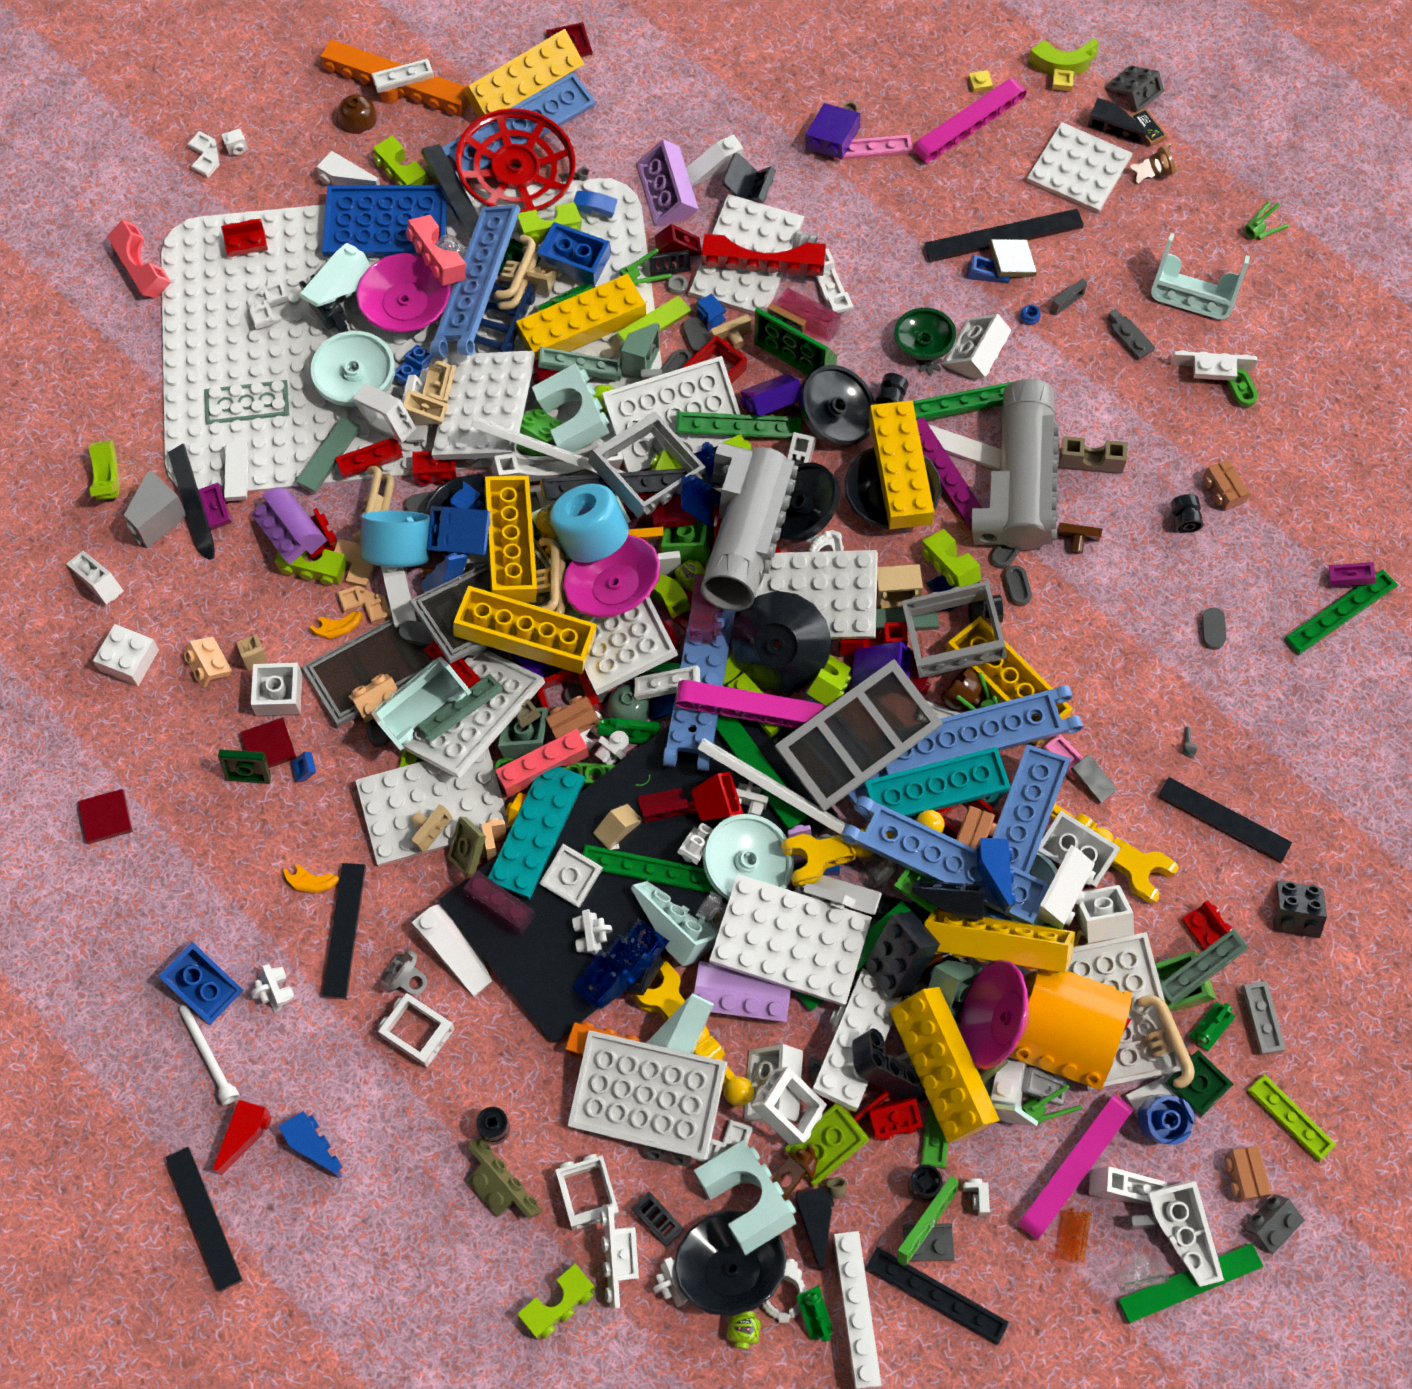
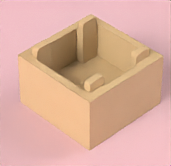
(897, 584)

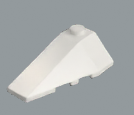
(453, 948)
(1184, 1222)

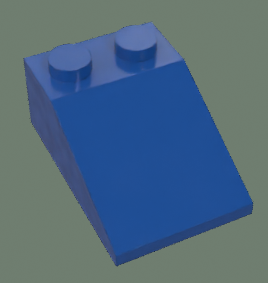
(575, 253)
(200, 982)

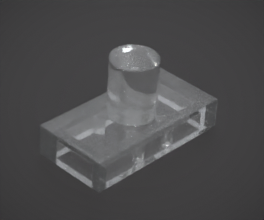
(1140, 1273)

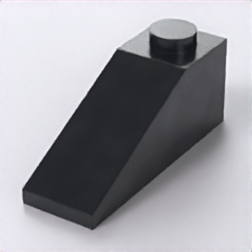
(1113, 120)
(958, 899)
(816, 1218)

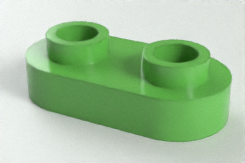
(1245, 388)

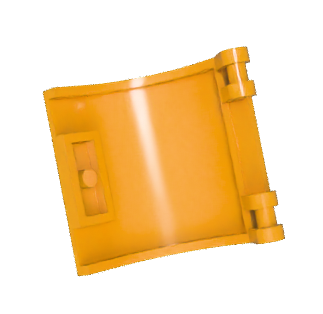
(1073, 1027)

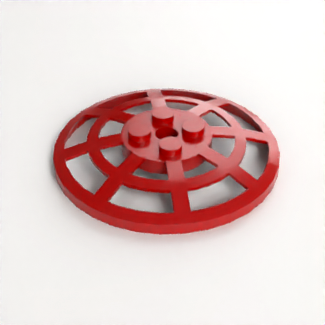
(515, 153)

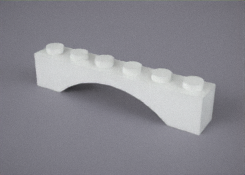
(544, 466)
(857, 1311)

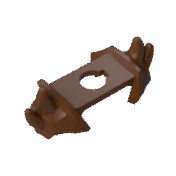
(799, 1164)

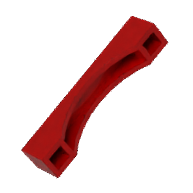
(804, 259)

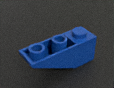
(448, 569)
(993, 864)
(304, 1140)

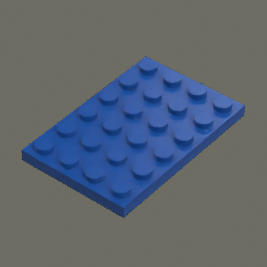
(378, 215)

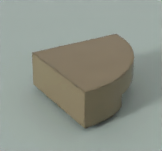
(527, 714)

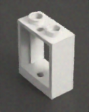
(383, 413)
(435, 1042)
(769, 1095)
(570, 1169)

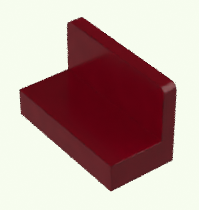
(663, 805)

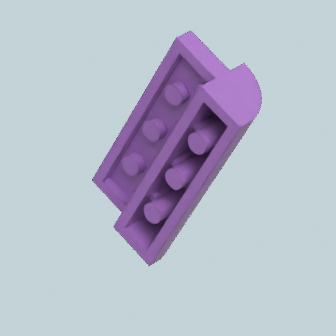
(287, 524)

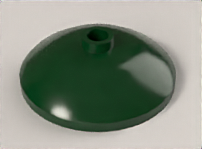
(927, 326)

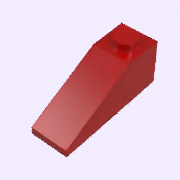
(243, 1131)

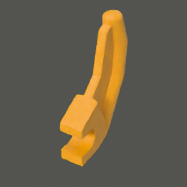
(336, 628)
(307, 882)

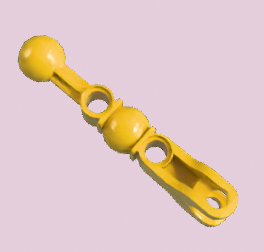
(834, 851)
(1132, 862)
(665, 1002)

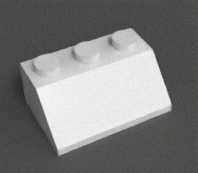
(977, 346)
(1067, 832)
(1066, 889)
(761, 1065)

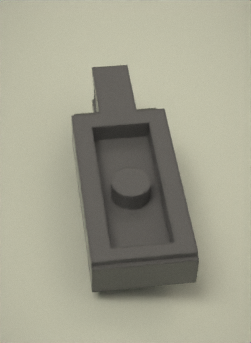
(1130, 335)

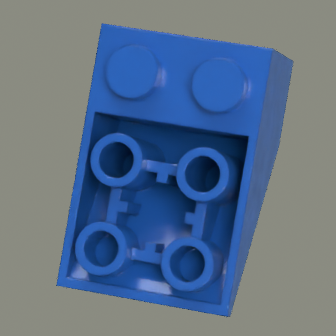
(458, 530)

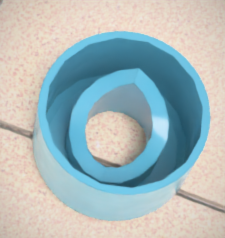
(589, 523)
(394, 538)

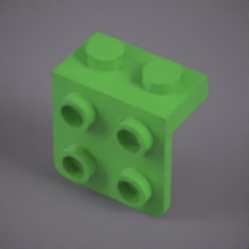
(538, 426)

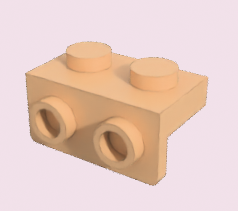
(206, 660)
(370, 696)
(494, 831)

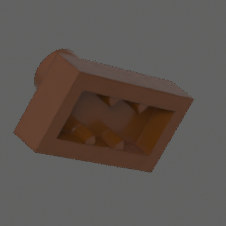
(1079, 535)

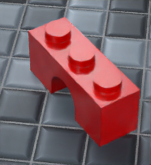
(889, 633)

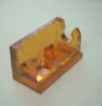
(1074, 1236)

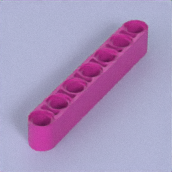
(968, 120)
(745, 704)
(1075, 1167)

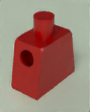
(715, 798)

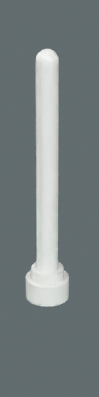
(227, 1092)

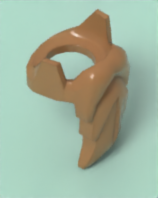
(1158, 164)

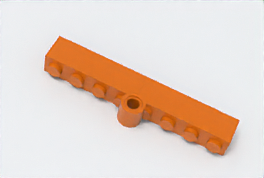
(360, 65)

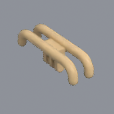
(517, 274)
(374, 501)
(552, 578)
(1169, 1039)

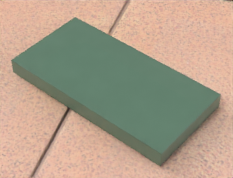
(249, 417)

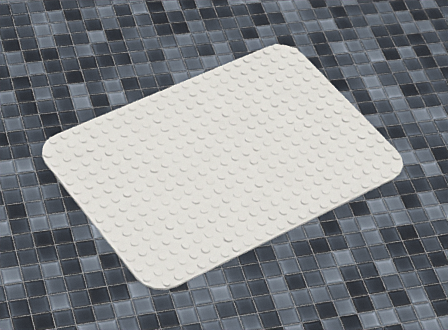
(216, 345)

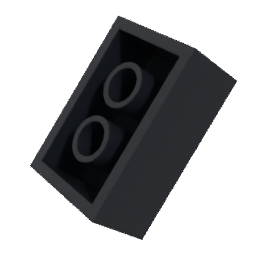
(901, 954)

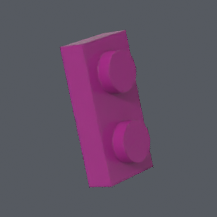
(215, 506)
(1352, 574)

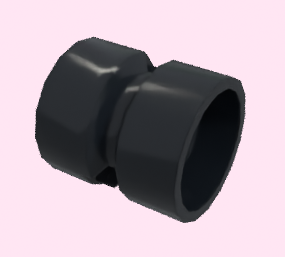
(892, 389)
(1187, 513)
(979, 609)
(493, 1125)
(925, 1183)

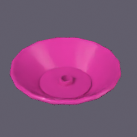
(397, 280)
(615, 582)
(995, 1014)

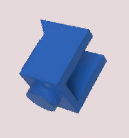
(710, 311)
(466, 498)

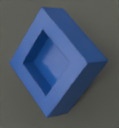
(303, 766)

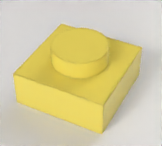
(1063, 80)
(980, 81)

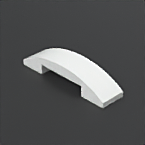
(831, 287)

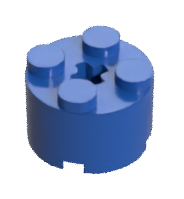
(1178, 1124)

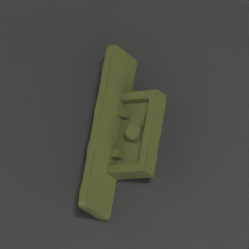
(497, 1184)

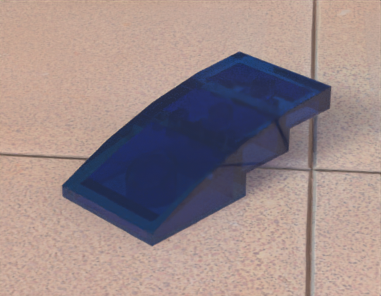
(621, 965)

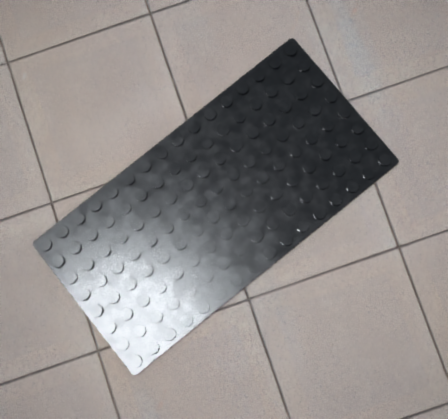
(544, 960)

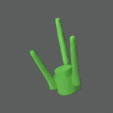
(1256, 226)
(633, 271)
(990, 700)
(1037, 1108)

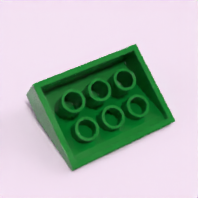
(790, 344)

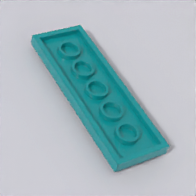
(941, 783)
(536, 831)

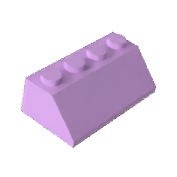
(667, 184)
(741, 994)

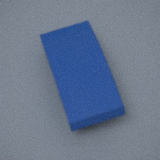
(592, 201)
(415, 360)

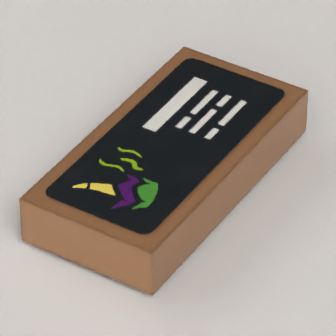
(1155, 133)
(787, 317)

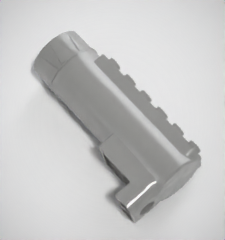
(1025, 488)
(751, 512)

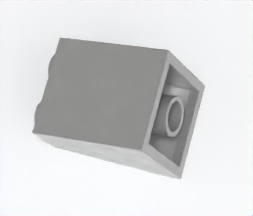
(153, 511)

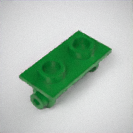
(1212, 1025)
(815, 1314)

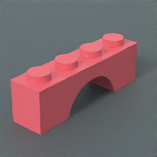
(127, 242)
(445, 265)
(559, 752)

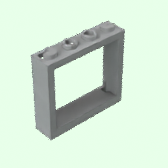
(668, 439)
(961, 657)

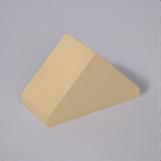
(542, 279)
(424, 409)
(252, 651)
(617, 825)

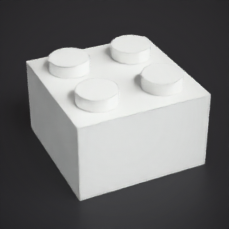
(126, 655)
(276, 689)
(1105, 914)

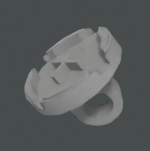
(401, 971)

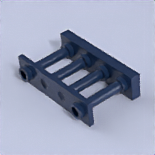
(508, 345)

